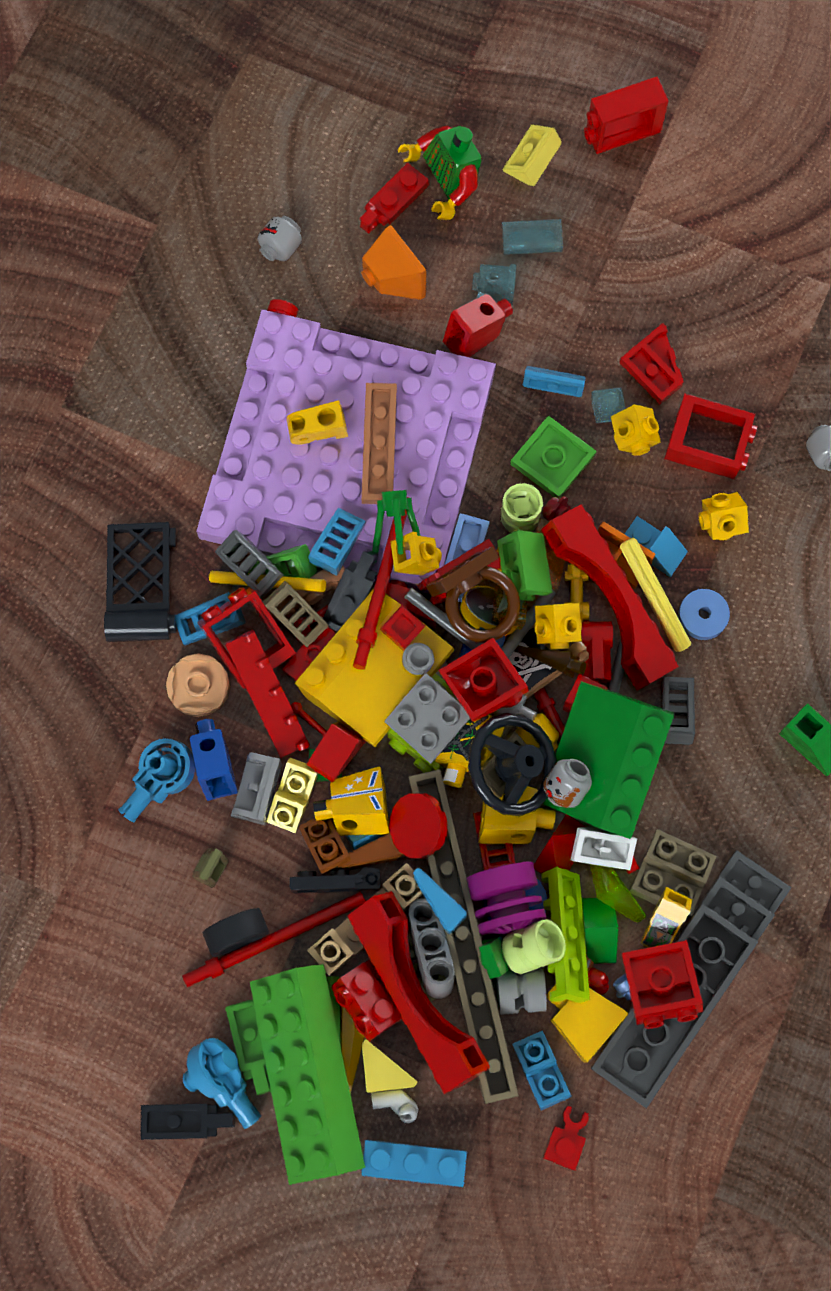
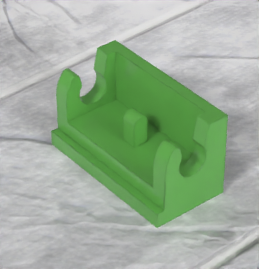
(525, 563)

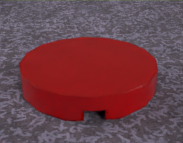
(418, 825)

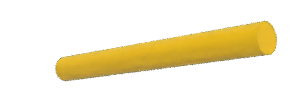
(296, 583)

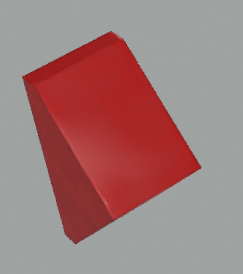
(335, 751)

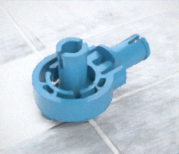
(158, 774)
(219, 1079)

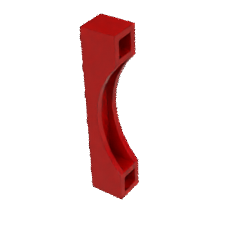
(579, 542)
(447, 1050)

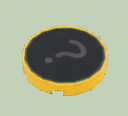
(478, 607)

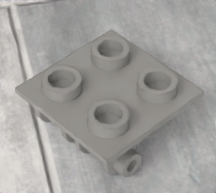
(428, 718)

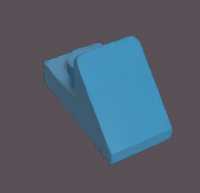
(664, 544)

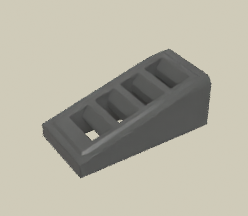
(235, 549)
(681, 730)

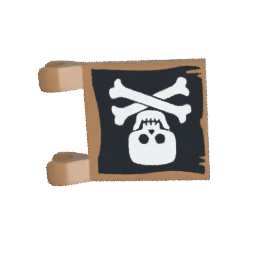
(536, 673)

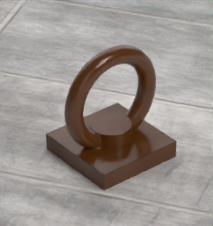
(464, 578)

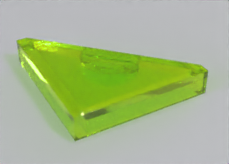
(614, 893)

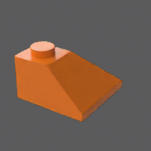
(394, 267)

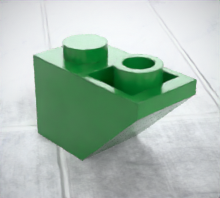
(811, 737)

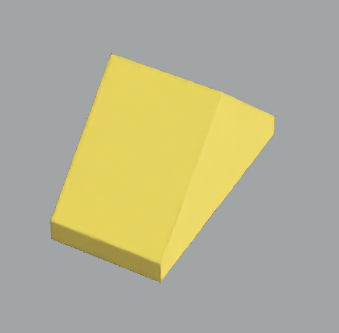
(382, 1072)

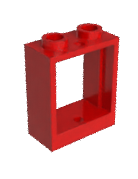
(626, 115)
(704, 460)
(276, 654)

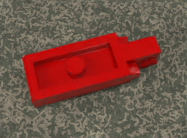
(394, 198)

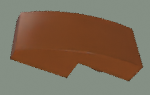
(324, 844)

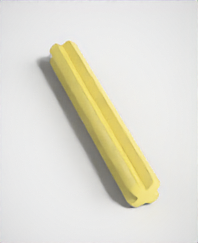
(655, 595)

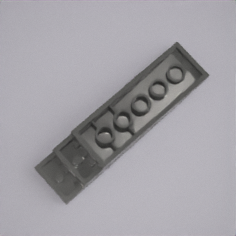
(719, 941)

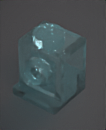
(502, 285)

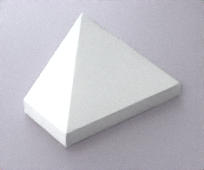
(603, 848)

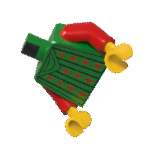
(452, 161)

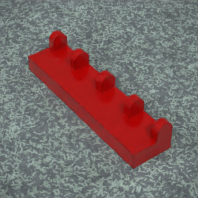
(267, 694)

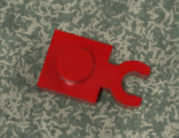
(564, 1144)

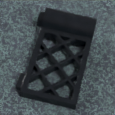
(139, 620)

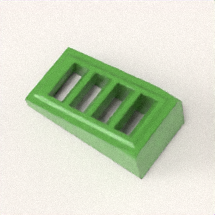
(296, 559)

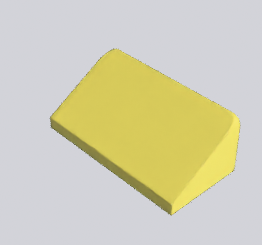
(533, 154)

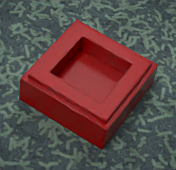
(402, 627)

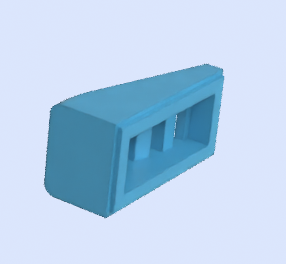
(325, 562)
(235, 620)
(444, 906)

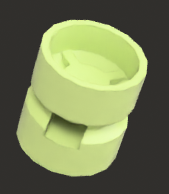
(521, 508)
(533, 946)

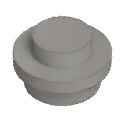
(418, 658)

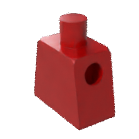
(476, 325)

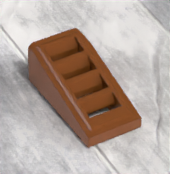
(373, 853)

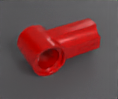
(598, 640)

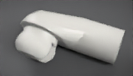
(398, 1101)

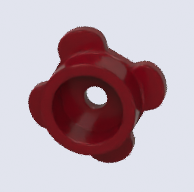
(555, 508)

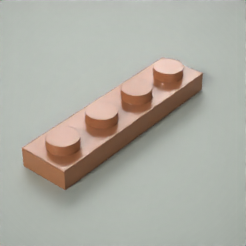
(378, 441)

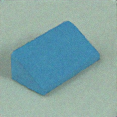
(554, 381)

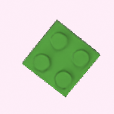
(553, 457)

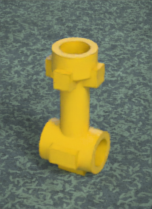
(577, 577)

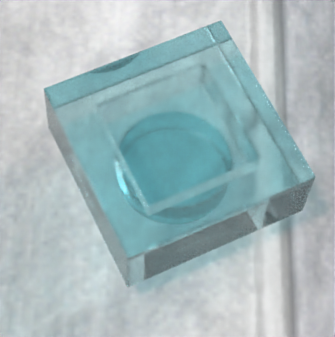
(607, 403)

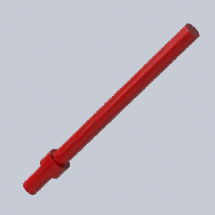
(367, 636)
(215, 966)

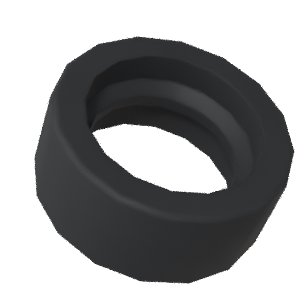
(235, 932)

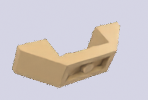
(343, 944)

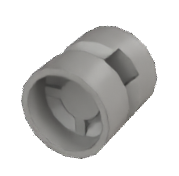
(521, 991)

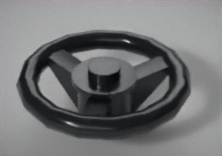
(512, 763)

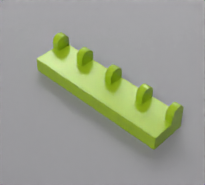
(567, 913)

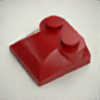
(484, 680)

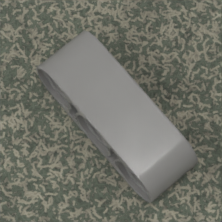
(430, 962)

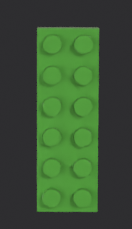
(307, 1074)

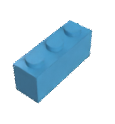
(414, 1163)

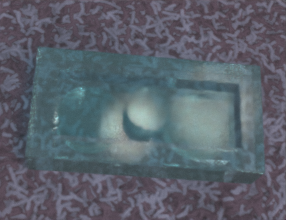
(532, 236)

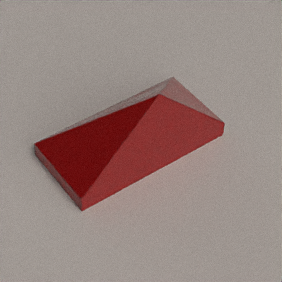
(559, 847)

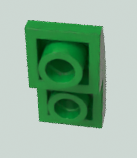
(492, 956)

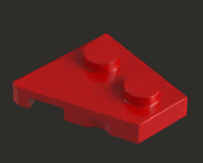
(654, 365)

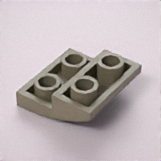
(672, 865)

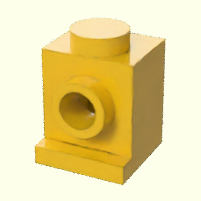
(423, 551)

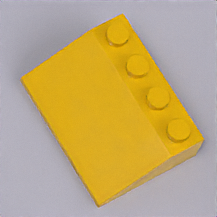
(366, 696)

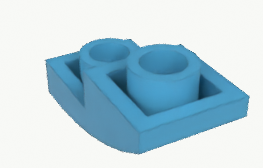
(541, 1070)

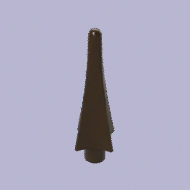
(559, 660)

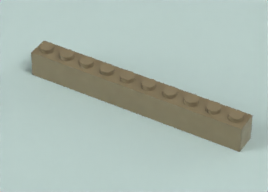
(471, 977)

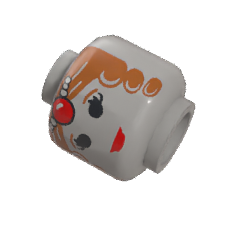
(567, 783)

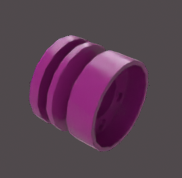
(506, 898)

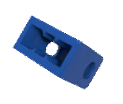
(212, 761)

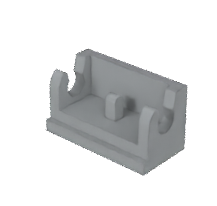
(257, 788)

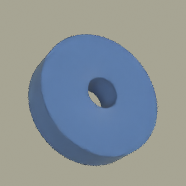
(712, 603)

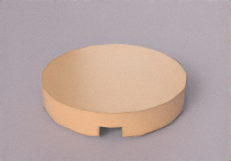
(197, 685)

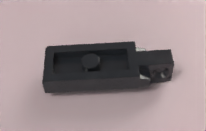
(352, 590)
(337, 881)
(182, 1121)

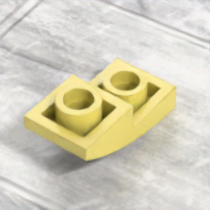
(292, 796)

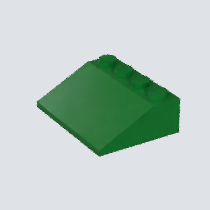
(621, 748)

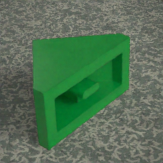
(600, 931)

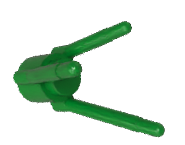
(394, 504)

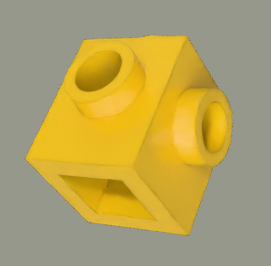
(635, 430)
(724, 516)
(558, 625)

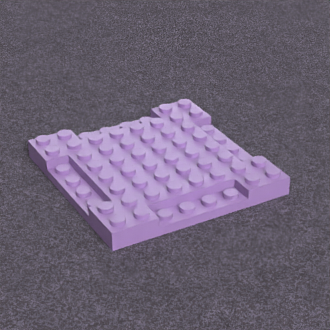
(290, 491)

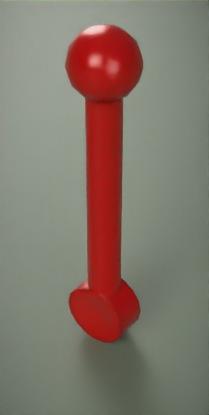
(297, 709)

